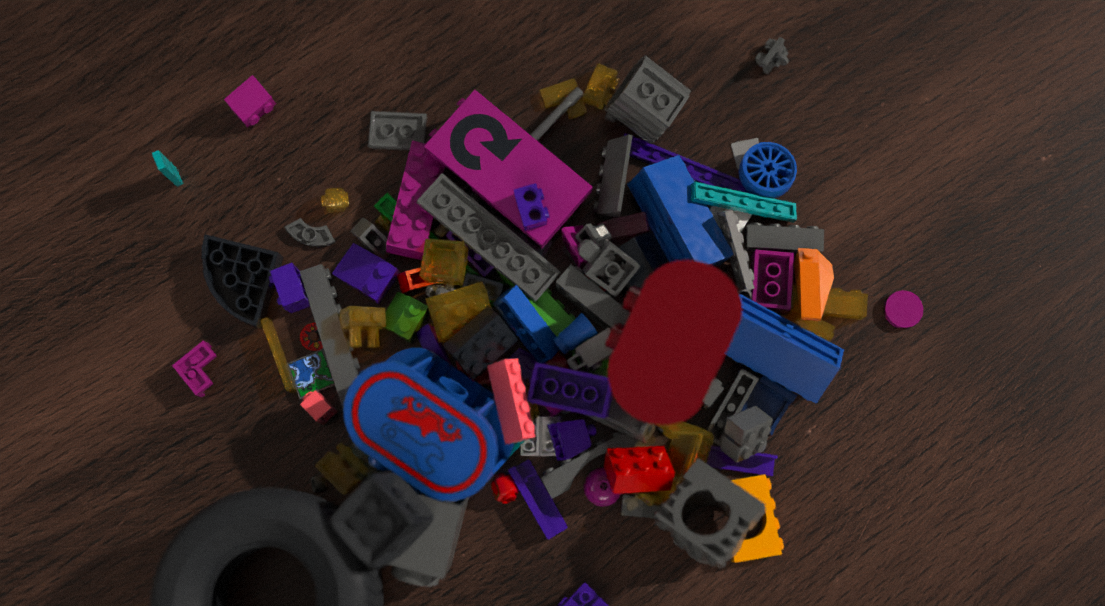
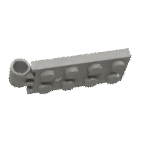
(739, 260)

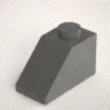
(371, 238)
(636, 507)

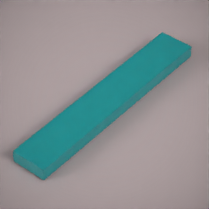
(743, 202)

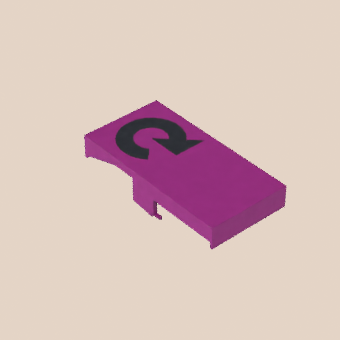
(499, 157)

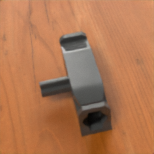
(626, 424)

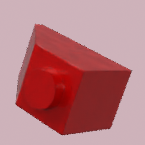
(411, 280)

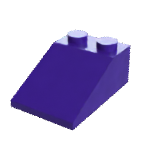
(366, 273)

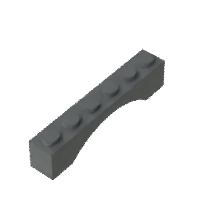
(560, 479)

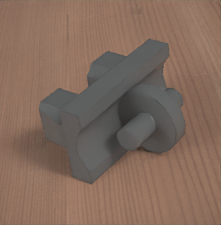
(775, 56)

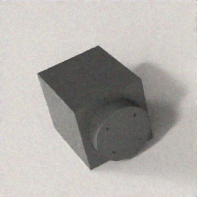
(435, 549)

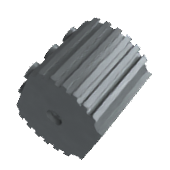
(648, 100)

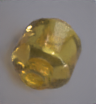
(335, 200)

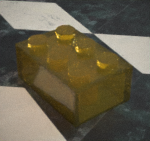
(456, 309)

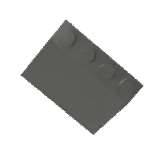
(613, 178)

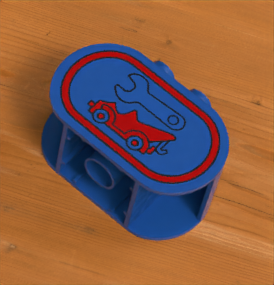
(427, 424)

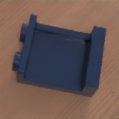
(771, 399)

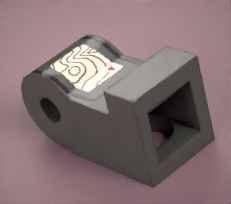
(597, 234)

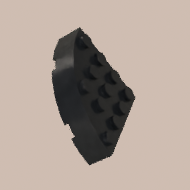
(240, 277)

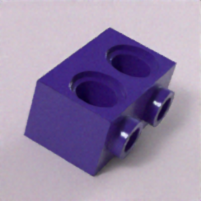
(527, 207)

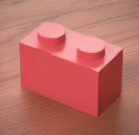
(318, 407)

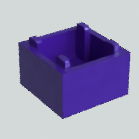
(289, 288)

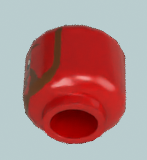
(504, 488)

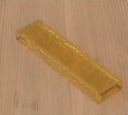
(278, 354)

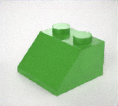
(405, 316)

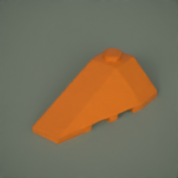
(813, 282)

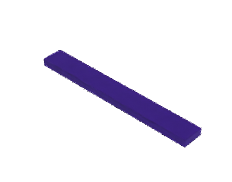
(700, 173)

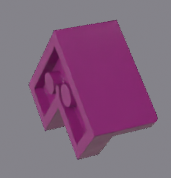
(191, 366)

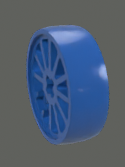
(786, 168)

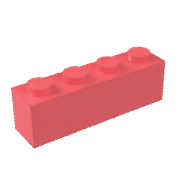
(511, 401)

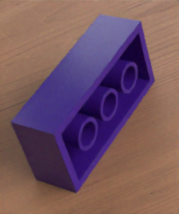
(570, 390)

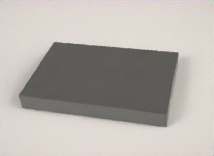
(396, 130)

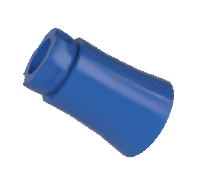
(575, 334)

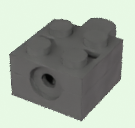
(609, 263)

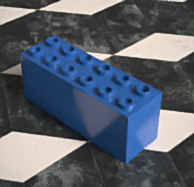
(681, 226)
(784, 351)

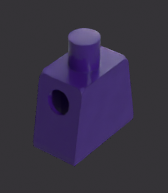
(570, 437)

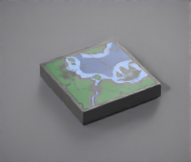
(311, 373)

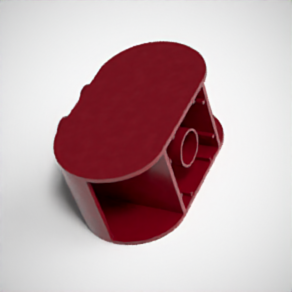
(672, 341)

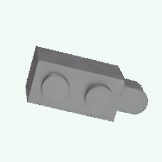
(591, 353)

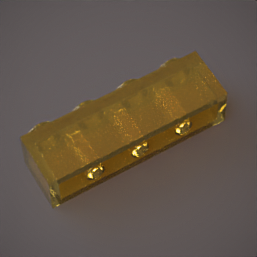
(839, 303)

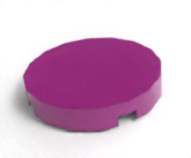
(903, 309)

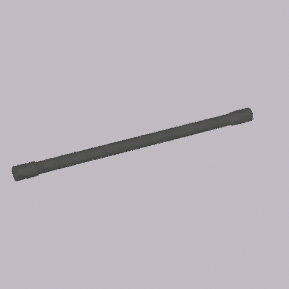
(568, 102)

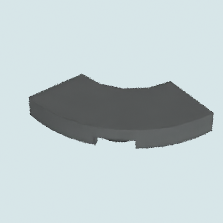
(310, 235)

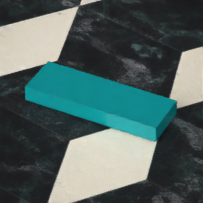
(167, 168)

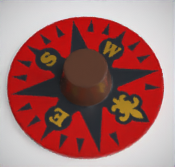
(310, 337)

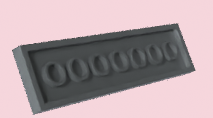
(488, 237)

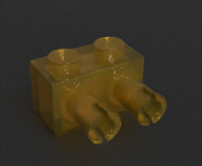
(363, 318)

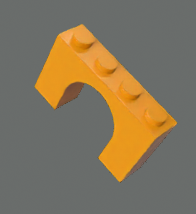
(766, 541)

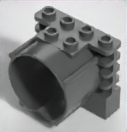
(703, 488)

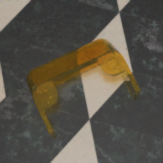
(687, 446)

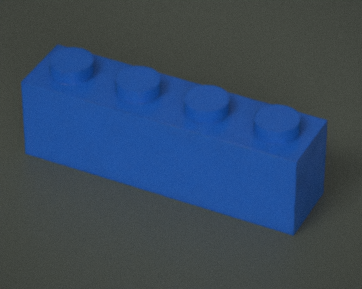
(527, 324)

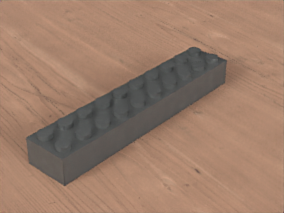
(606, 311)

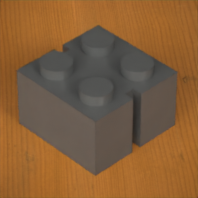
(747, 434)

